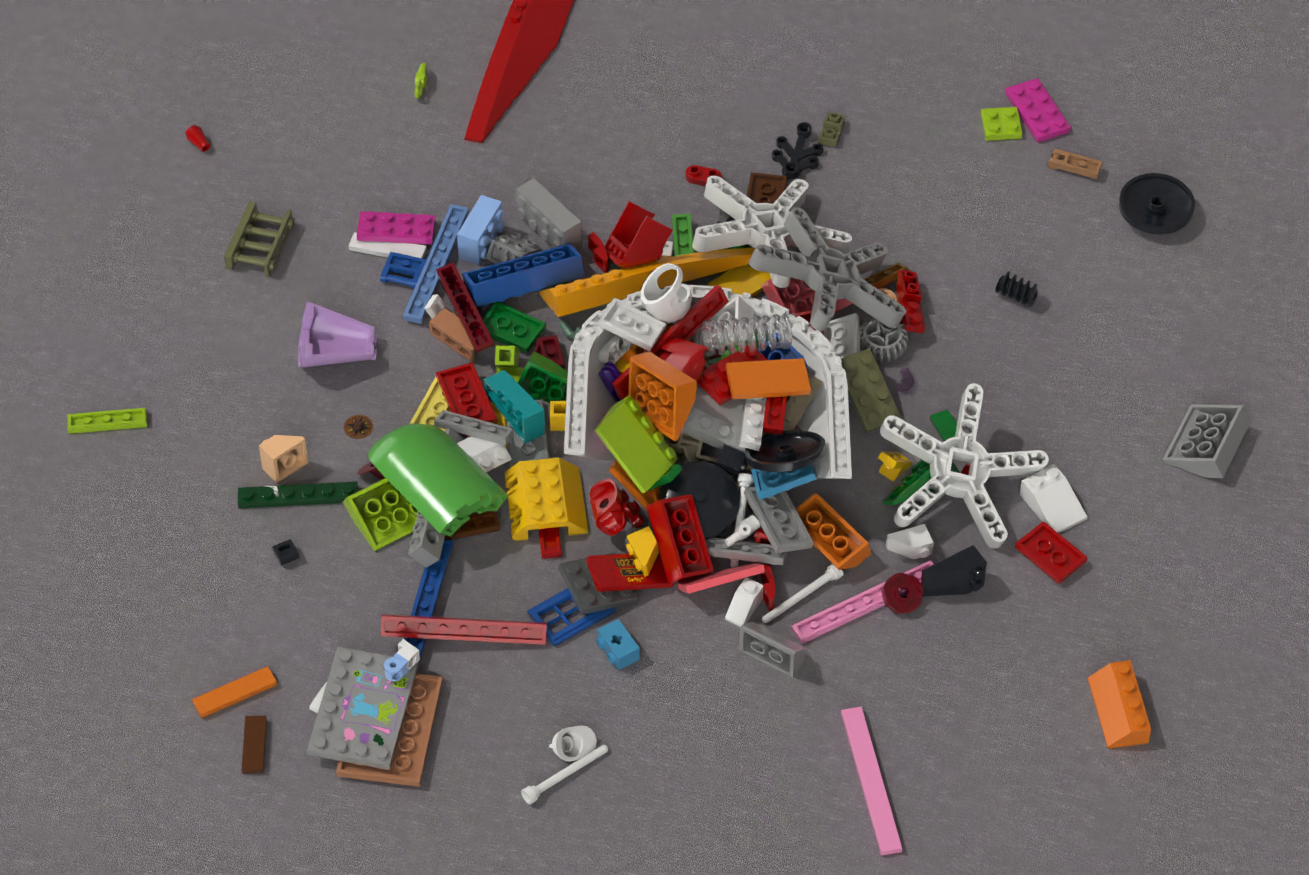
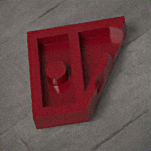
(550, 348)

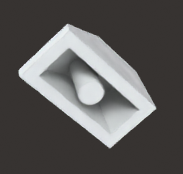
(911, 542)
(745, 602)

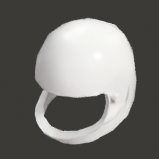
(669, 303)

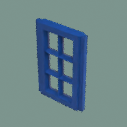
(571, 629)

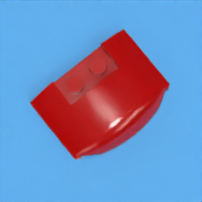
(685, 356)

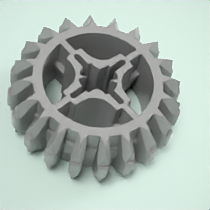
(882, 340)

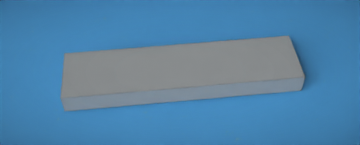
(474, 427)

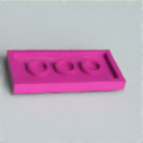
(1037, 110)
(395, 227)

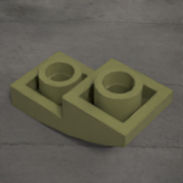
(831, 129)

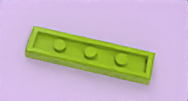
(107, 420)

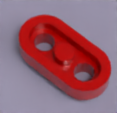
(699, 174)

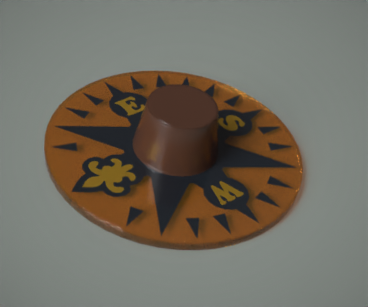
(358, 426)

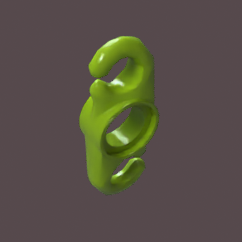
(420, 80)

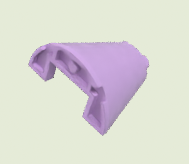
(333, 338)

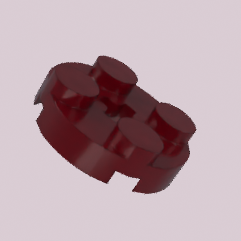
(904, 582)

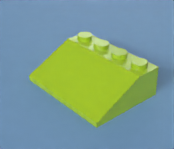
(636, 443)
(381, 513)

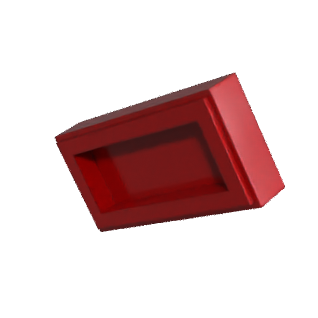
(550, 543)

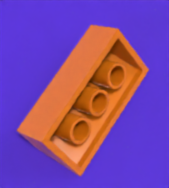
(832, 534)
(1119, 705)

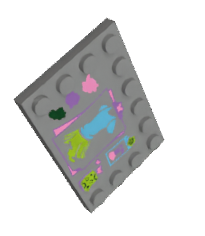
(360, 710)

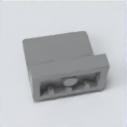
(510, 247)

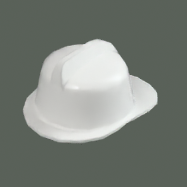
(573, 743)

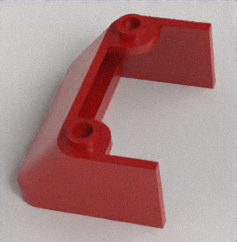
(636, 238)

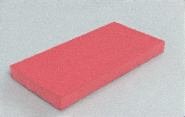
(721, 577)

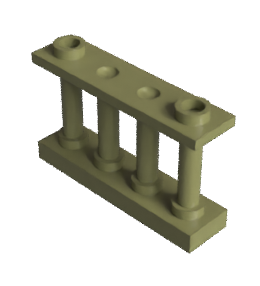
(245, 228)

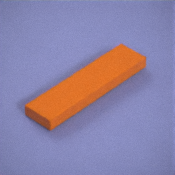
(234, 692)

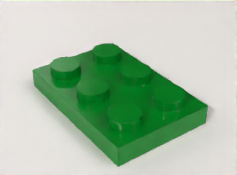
(513, 327)

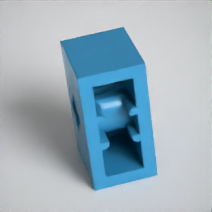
(617, 644)

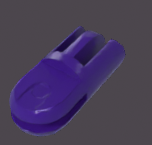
(608, 375)

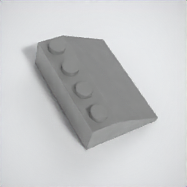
(715, 422)
(1208, 439)

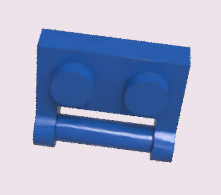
(403, 265)

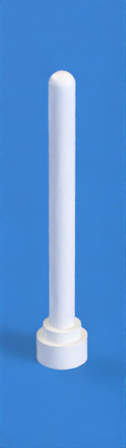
(745, 481)
(831, 573)
(531, 793)

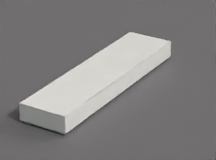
(384, 248)

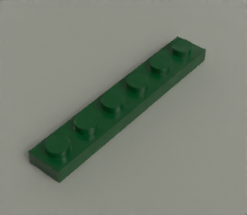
(295, 494)

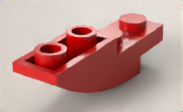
(909, 296)

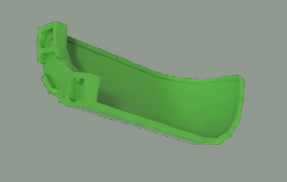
(435, 475)

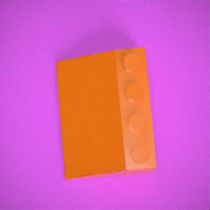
(661, 392)

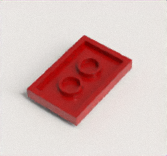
(1051, 552)

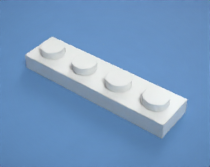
(752, 423)

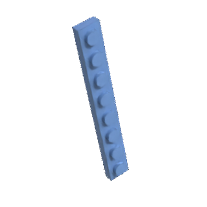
(437, 258)

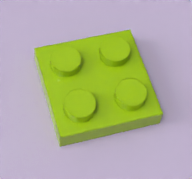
(1001, 123)

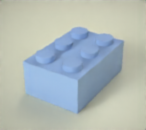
(479, 229)

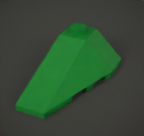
(544, 379)
(912, 483)

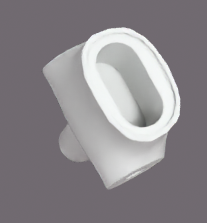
(743, 530)

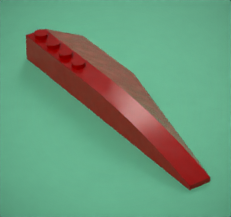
(522, 46)

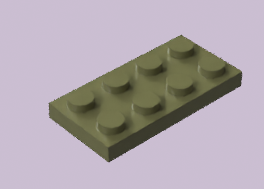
(868, 390)

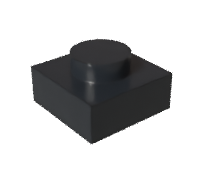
(285, 552)

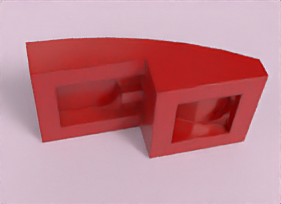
(599, 251)
(769, 587)

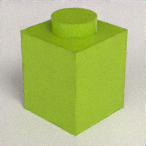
(507, 356)

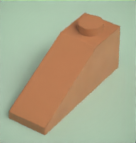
(449, 330)

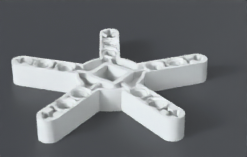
(754, 218)
(965, 449)

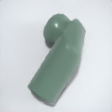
(568, 331)

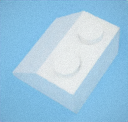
(485, 453)

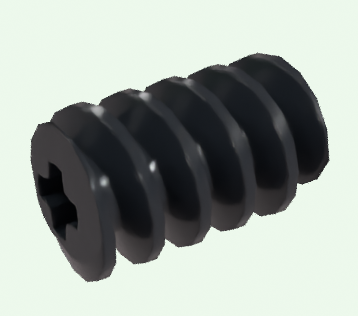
(1017, 289)

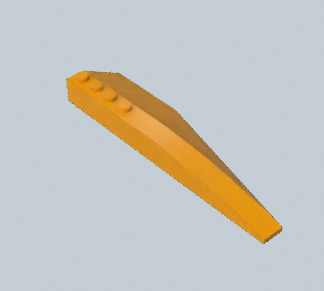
(619, 283)

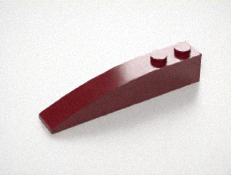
(464, 307)

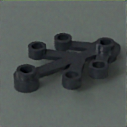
(792, 168)

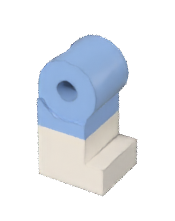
(402, 661)

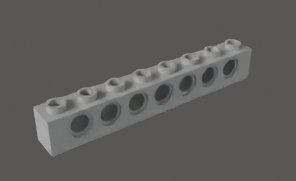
(426, 540)

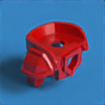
(613, 516)

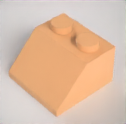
(283, 455)

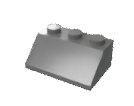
(771, 648)

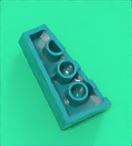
(516, 406)

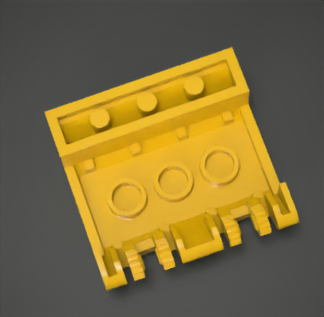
(545, 496)

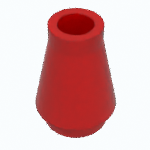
(197, 137)

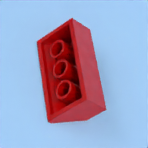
(680, 538)

